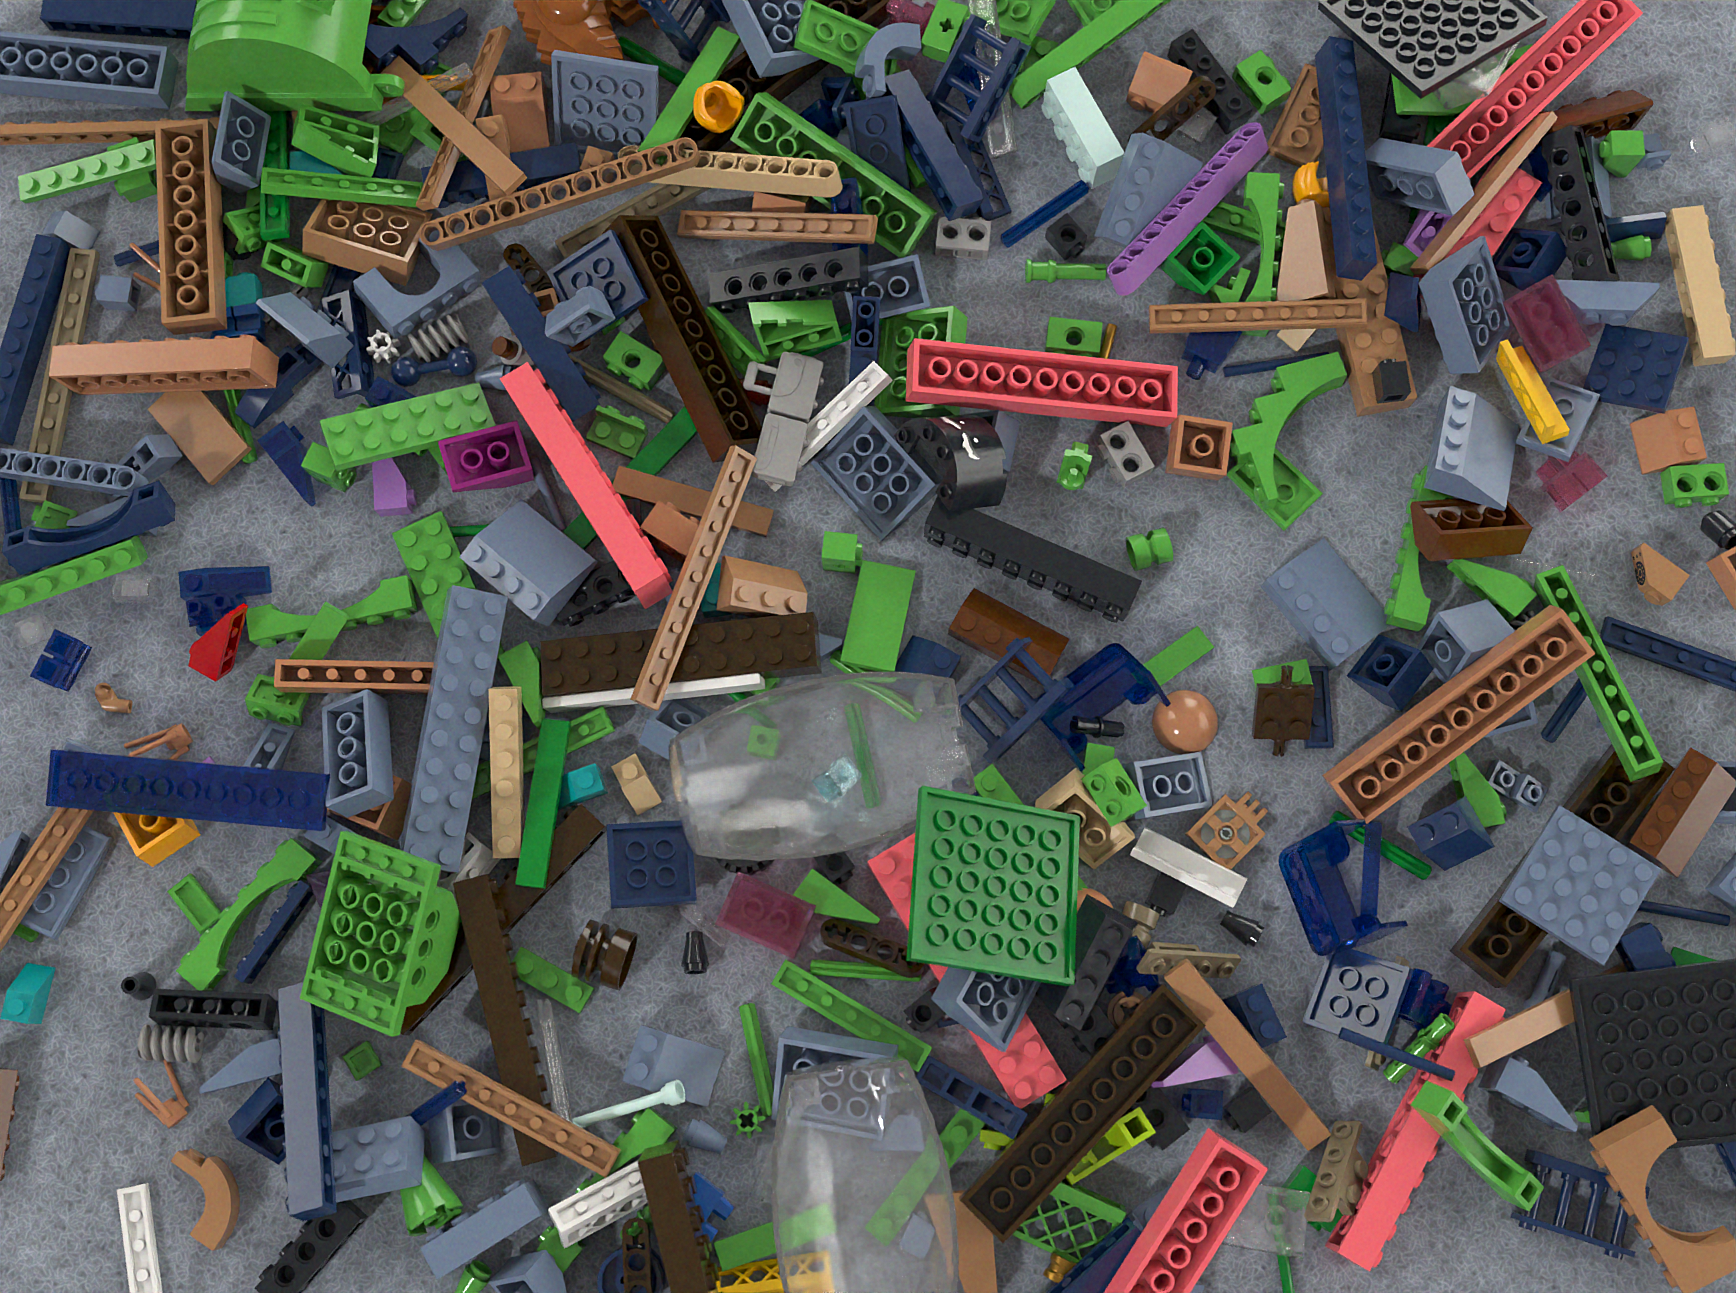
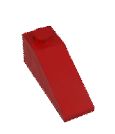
(217, 648)

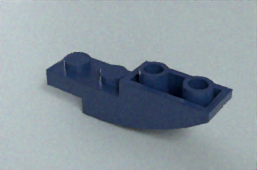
(864, 335)
(292, 368)

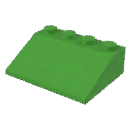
(897, 334)

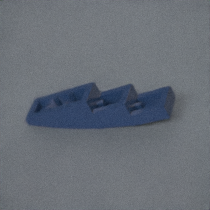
(971, 1097)

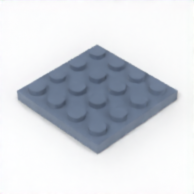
(602, 101)
(1580, 885)

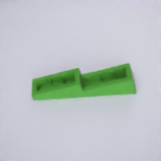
(745, 1246)

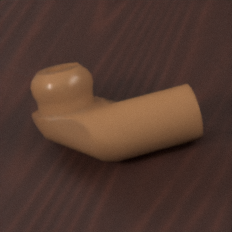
(109, 700)

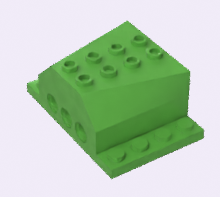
(380, 934)

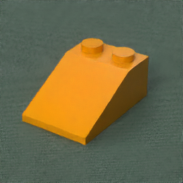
(156, 836)

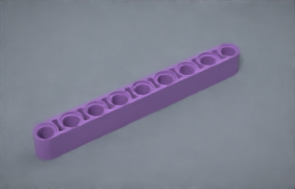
(1187, 209)

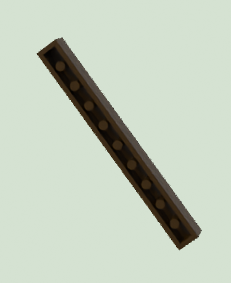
(569, 844)
(503, 1001)

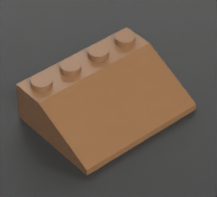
(366, 237)

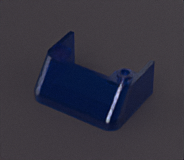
(1098, 689)
(1321, 893)

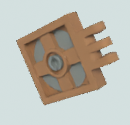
(1228, 830)

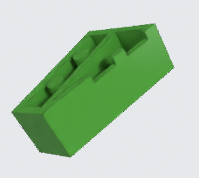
(337, 140)
(794, 326)

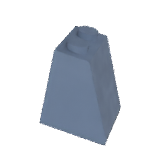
(1462, 636)

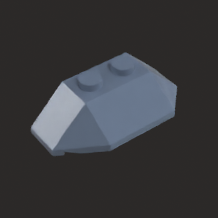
(1607, 300)

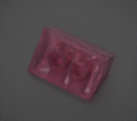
(1546, 324)
(766, 915)

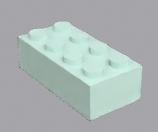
(1082, 128)

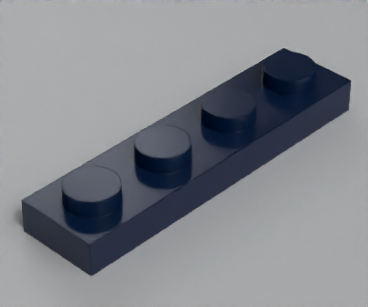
(268, 940)

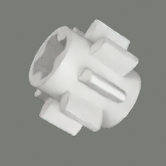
(384, 353)

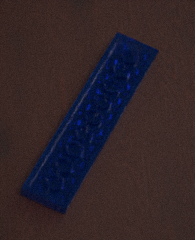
(187, 789)

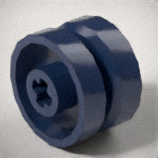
(611, 1277)

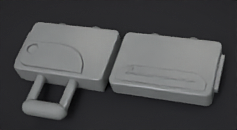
(787, 415)

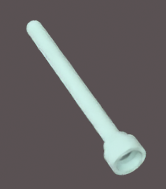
(671, 1094)

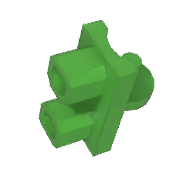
(1074, 467)

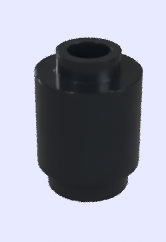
(1719, 529)

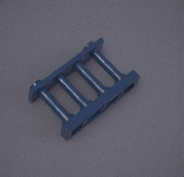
(674, 30)
(996, 88)
(1035, 708)
(1571, 1174)

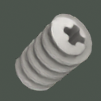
(439, 338)
(169, 1045)

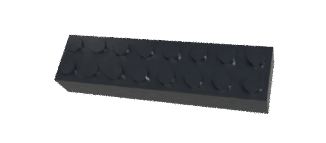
(1032, 559)

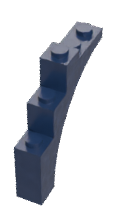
(415, 44)

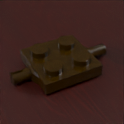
(1283, 711)

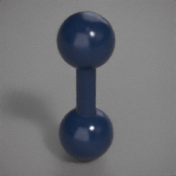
(408, 371)

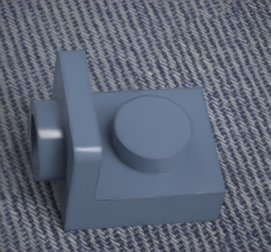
(1654, 154)

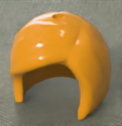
(718, 106)
(1307, 186)

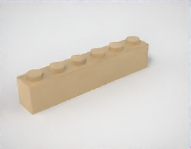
(1699, 286)
(506, 771)

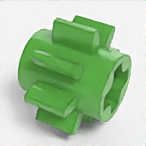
(739, 1120)

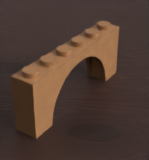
(1628, 1155)

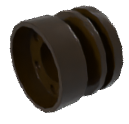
(599, 953)

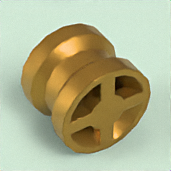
(1058, 1268)

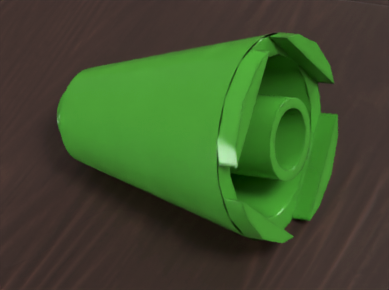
(429, 1203)

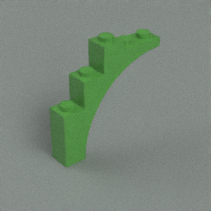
(1292, 389)

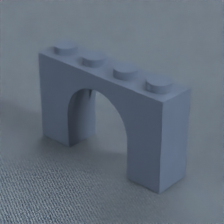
(403, 312)

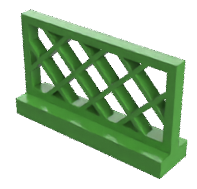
(1087, 1201)

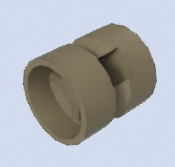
(1146, 919)

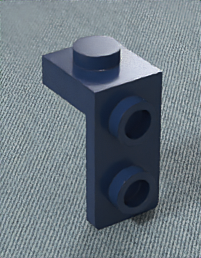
(840, 91)

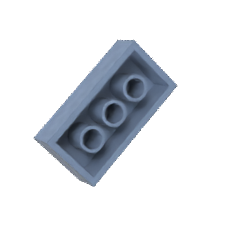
(1418, 176)
(357, 753)
(378, 1158)
(479, 1231)

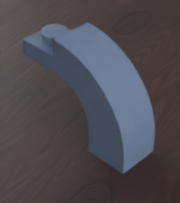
(891, 42)

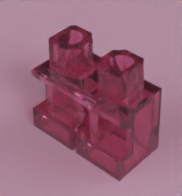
(908, 12)
(1571, 482)

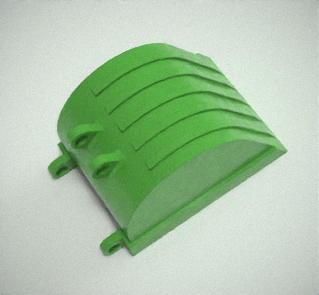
(284, 56)

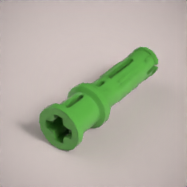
(1051, 271)

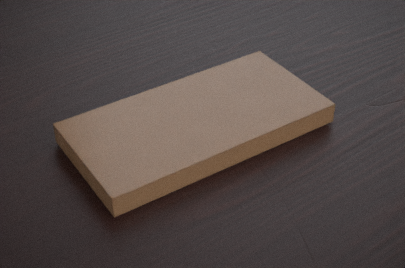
(1299, 129)
(200, 432)

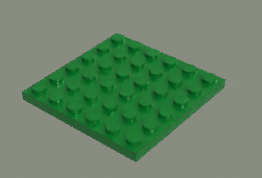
(994, 887)

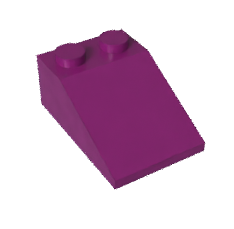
(487, 458)

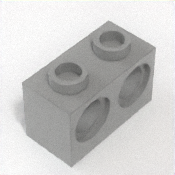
(962, 245)
(1132, 452)

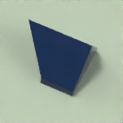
(1404, 301)

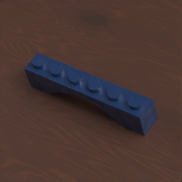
(39, 547)

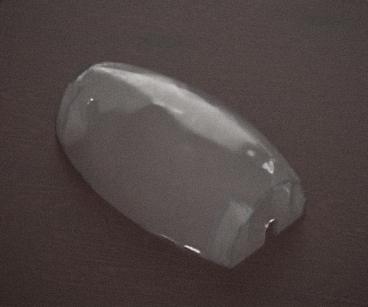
(751, 766)
(861, 1183)

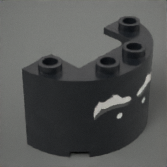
(968, 453)

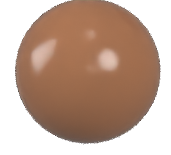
(1186, 723)

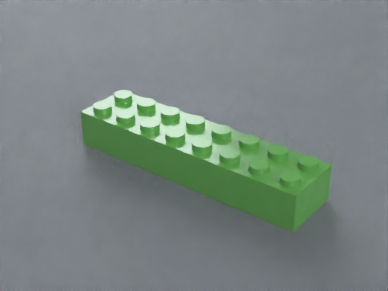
(778, 131)

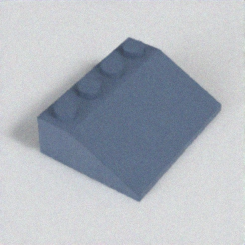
(769, 34)
(1144, 185)
(1466, 307)
(1471, 450)
(876, 473)
(529, 561)
(1326, 604)
(985, 1003)
(807, 1048)

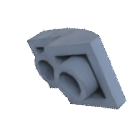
(1515, 786)

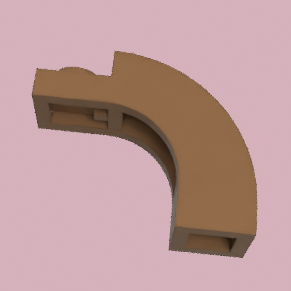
(221, 1197)

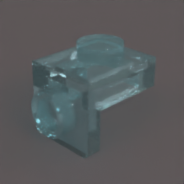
(837, 778)

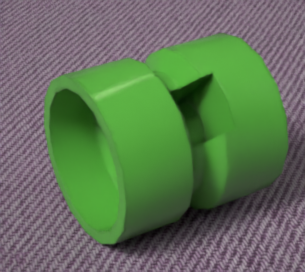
(1151, 548)

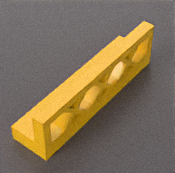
(1531, 393)
(770, 1284)

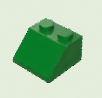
(1199, 260)

